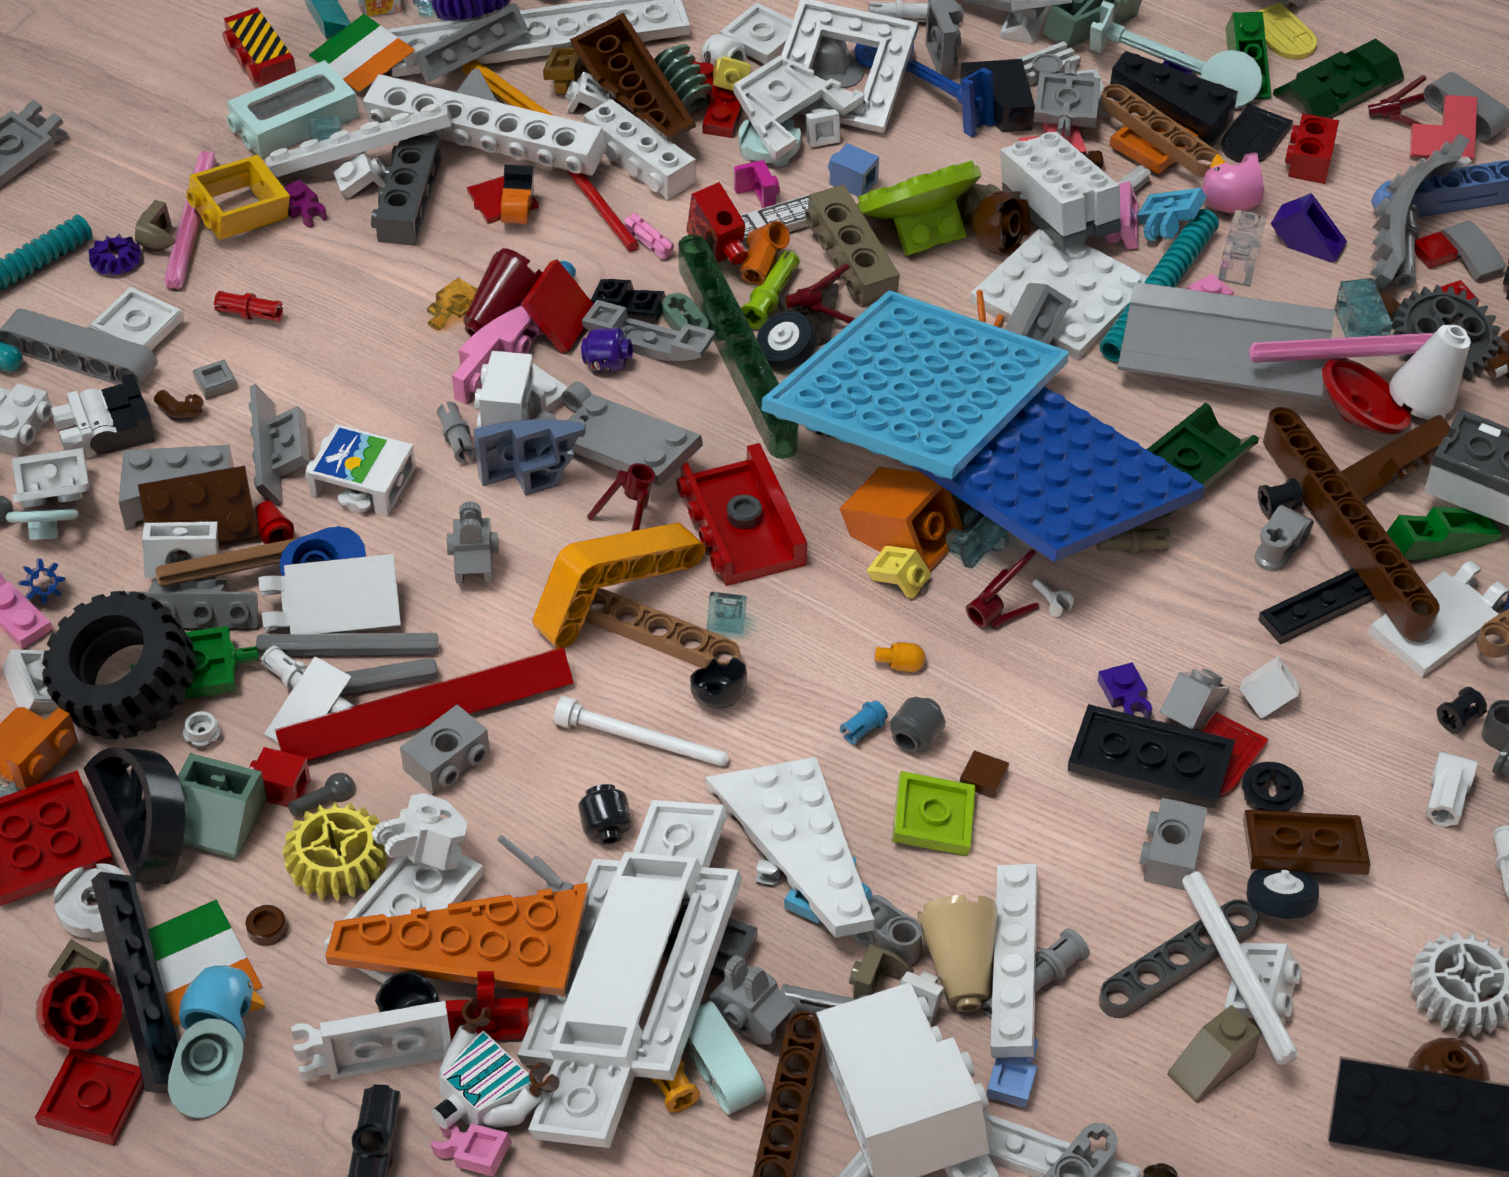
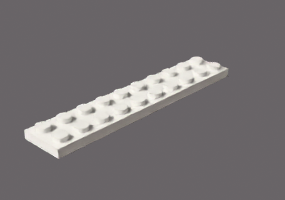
(554, 28)

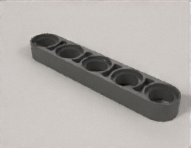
(1168, 972)

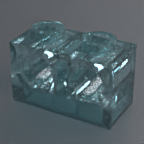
(1361, 309)

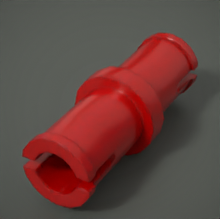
(248, 306)

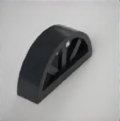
(147, 829)

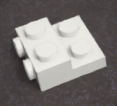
(21, 417)

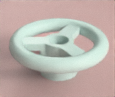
(42, 523)

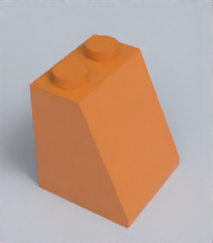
(902, 512)

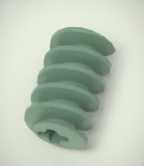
(684, 77)

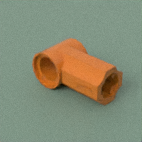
(763, 250)

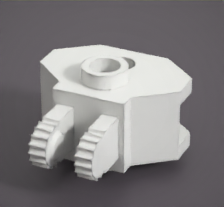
(423, 833)

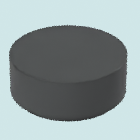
(744, 511)

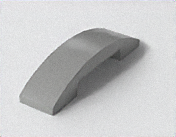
(651, 339)

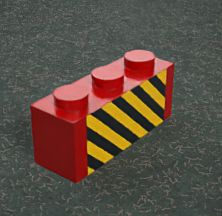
(258, 47)

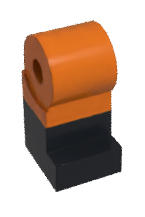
(517, 194)

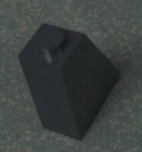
(1011, 93)

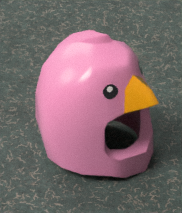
(1235, 185)

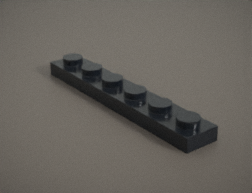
(137, 977)

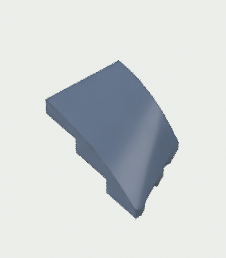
(528, 450)

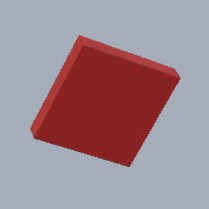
(557, 305)
(91, 1097)

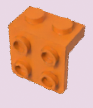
(33, 744)

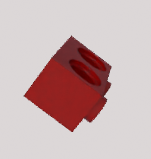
(1312, 149)

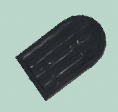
(1254, 132)

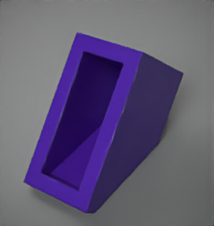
(1308, 229)

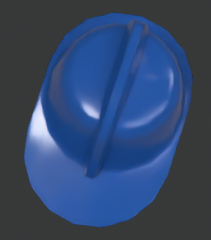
(323, 545)

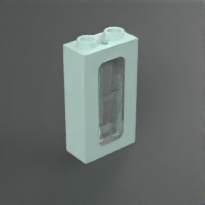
(280, 111)

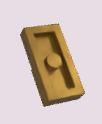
(561, 67)

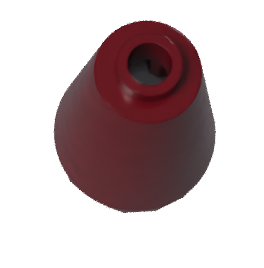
(500, 290)

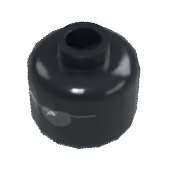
(605, 813)

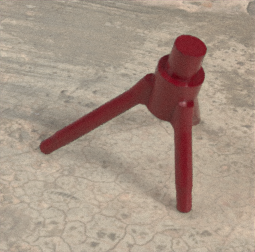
(1392, 106)
(811, 296)

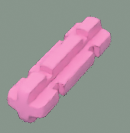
(649, 236)

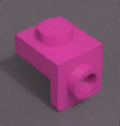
(757, 178)

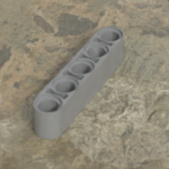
(77, 347)

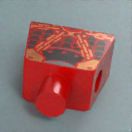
(718, 222)

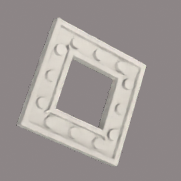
(889, 34)

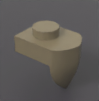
(153, 227)
(77, 955)
(875, 963)

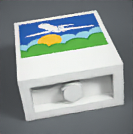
(363, 464)

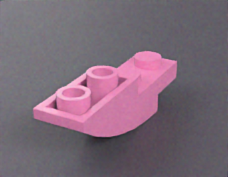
(506, 333)

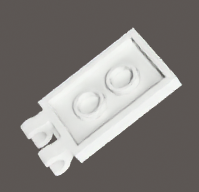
(335, 596)
(1458, 621)
(373, 1042)

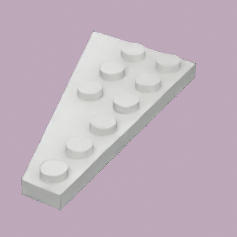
(798, 830)

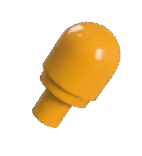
(901, 656)

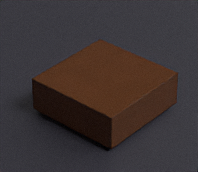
(985, 773)

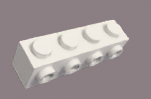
(643, 150)

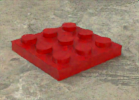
(46, 836)

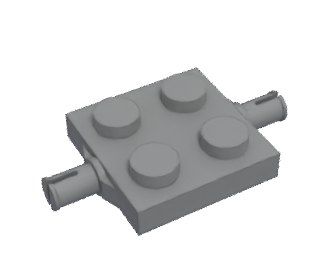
(1067, 99)

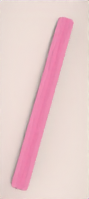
(186, 232)
(1336, 347)

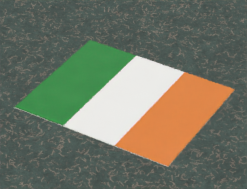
(362, 52)
(190, 945)

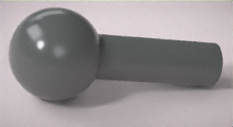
(337, 788)

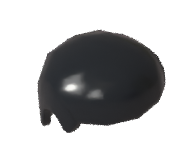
(719, 684)
(405, 991)

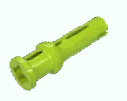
(765, 297)

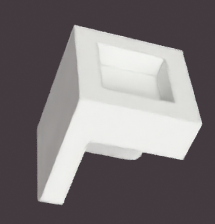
(1269, 687)

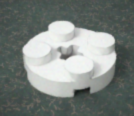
(71, 902)

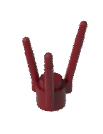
(636, 485)
(988, 605)

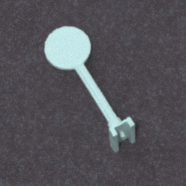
(1227, 68)

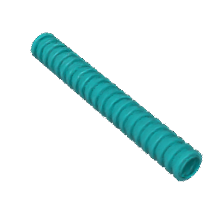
(44, 250)
(1167, 272)

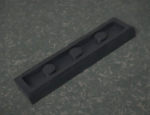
(1315, 606)

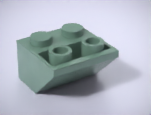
(220, 804)

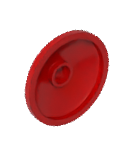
(1363, 397)

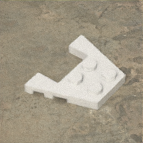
(780, 92)

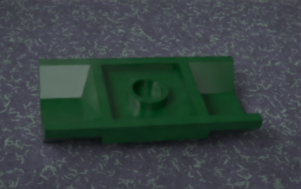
(1345, 79)
(1202, 447)

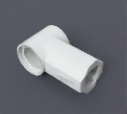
(1451, 783)

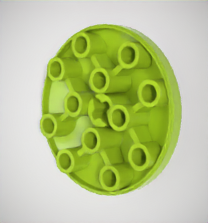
(924, 206)

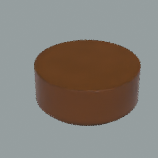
(266, 925)

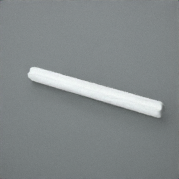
(1240, 969)

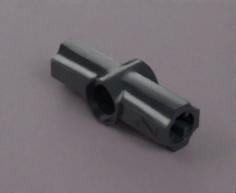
(375, 1128)

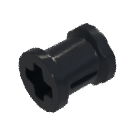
(1286, 494)
(1462, 710)

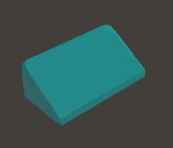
(328, 16)

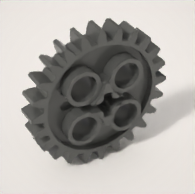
(1430, 311)

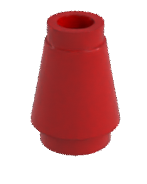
(273, 523)

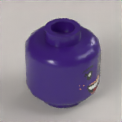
(606, 350)

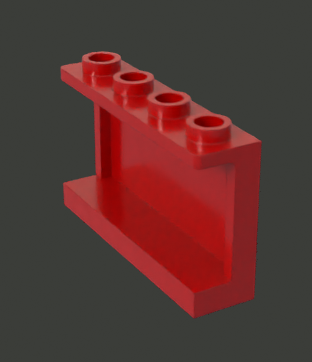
(743, 553)

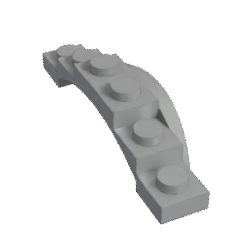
(1393, 211)

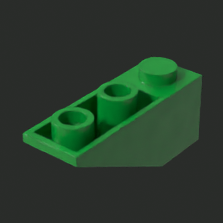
(1247, 34)

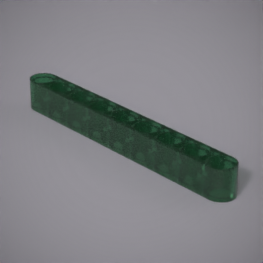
(735, 342)

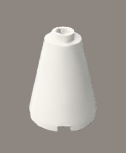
(1433, 374)

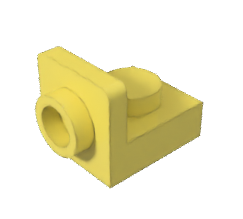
(729, 71)
(900, 567)

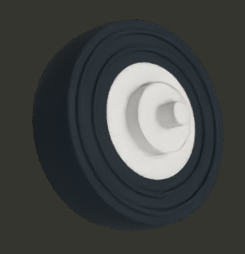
(787, 340)
(1282, 893)

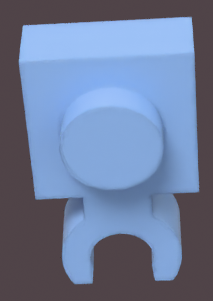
(1012, 1079)

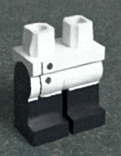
(104, 419)

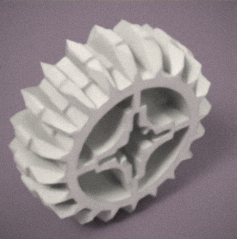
(1456, 992)

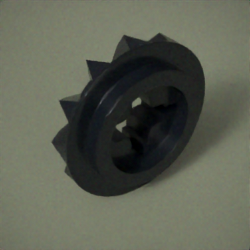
(1286, 783)

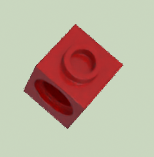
(283, 775)

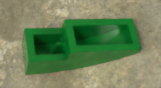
(1442, 532)

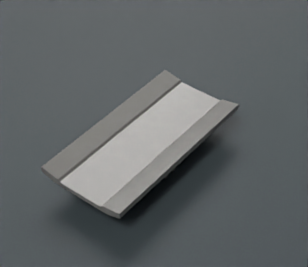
(1209, 339)

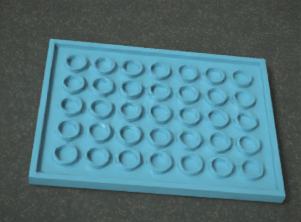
(916, 383)

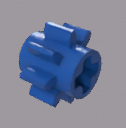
(48, 587)

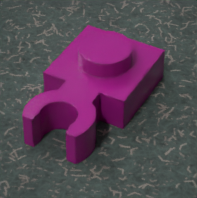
(304, 203)

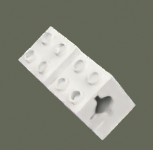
(904, 1085)

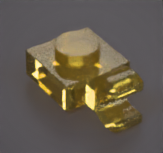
(450, 300)

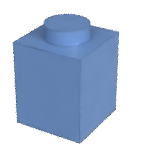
(854, 169)

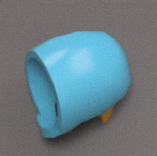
(219, 994)

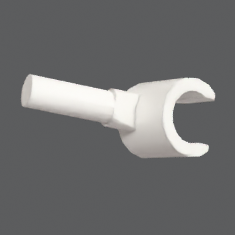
(1055, 599)
(767, 872)

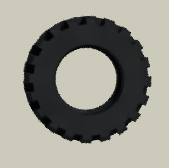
(95, 635)

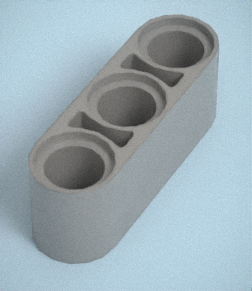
(1491, 114)

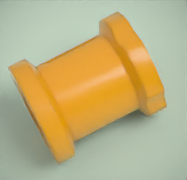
(678, 1093)

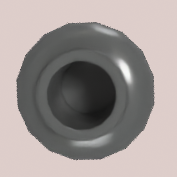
(917, 724)

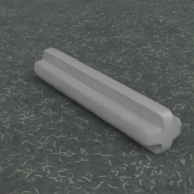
(391, 675)

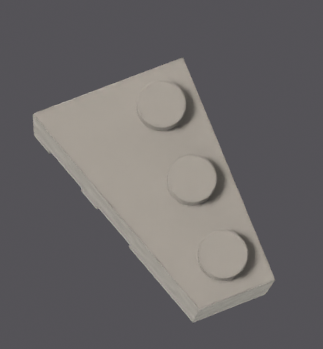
(160, 464)

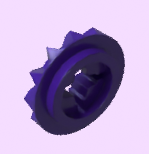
(106, 263)

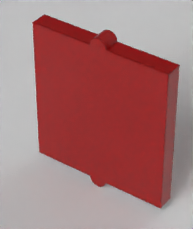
(488, 198)

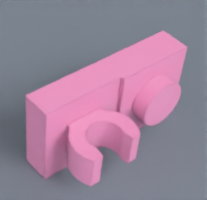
(1128, 218)

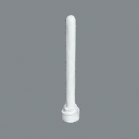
(570, 713)

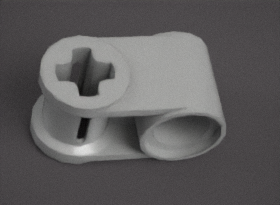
(1282, 537)
(892, 928)

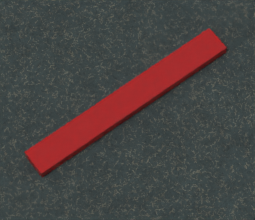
(425, 705)

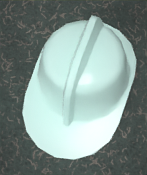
(205, 1068)

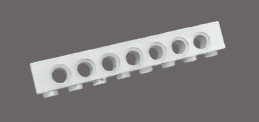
(493, 125)

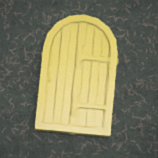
(1286, 33)

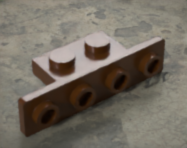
(1397, 458)

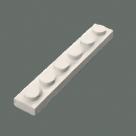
(368, 137)
(1014, 962)

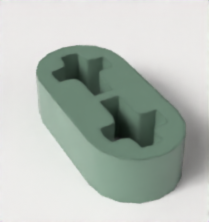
(691, 313)

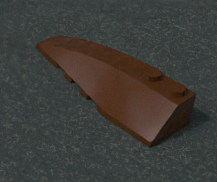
(629, 73)

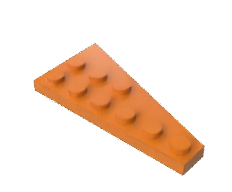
(519, 938)

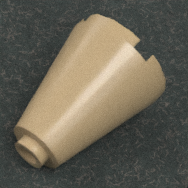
(961, 947)

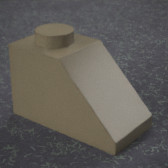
(1215, 1053)

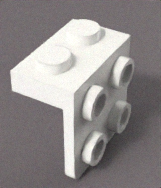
(50, 475)

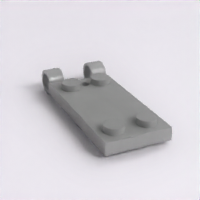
(626, 436)

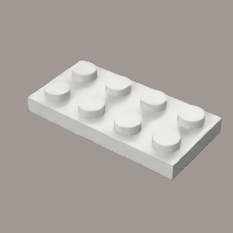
(411, 887)

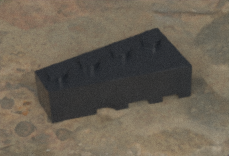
(1182, 96)

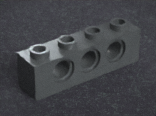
(407, 190)

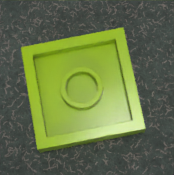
(933, 813)

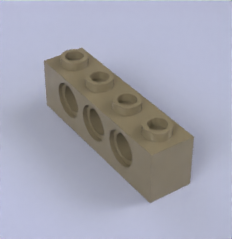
(851, 241)

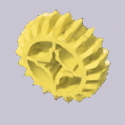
(319, 867)

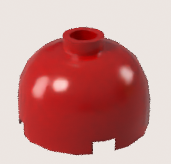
(78, 1009)

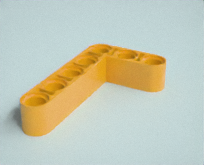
(607, 562)

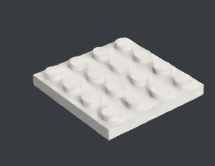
(1090, 278)

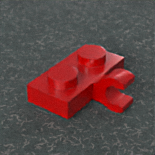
(509, 1015)

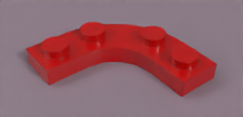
(723, 107)

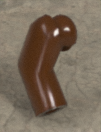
(179, 409)

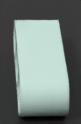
(723, 1061)

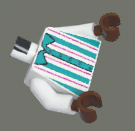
(484, 1081)

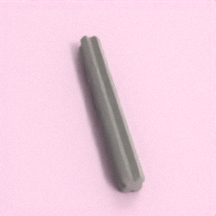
(350, 644)

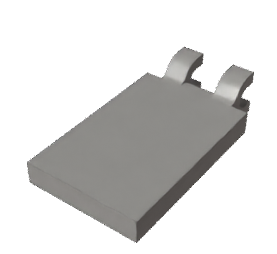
(26, 139)

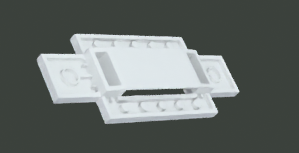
(594, 1030)

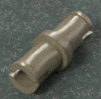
(1136, 540)

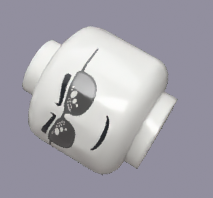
(722, 45)

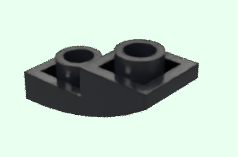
(640, 304)

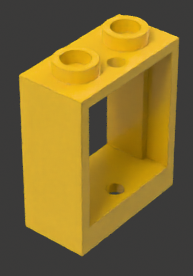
(219, 180)

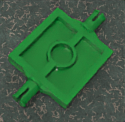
(215, 661)

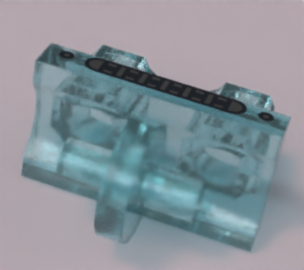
(977, 538)

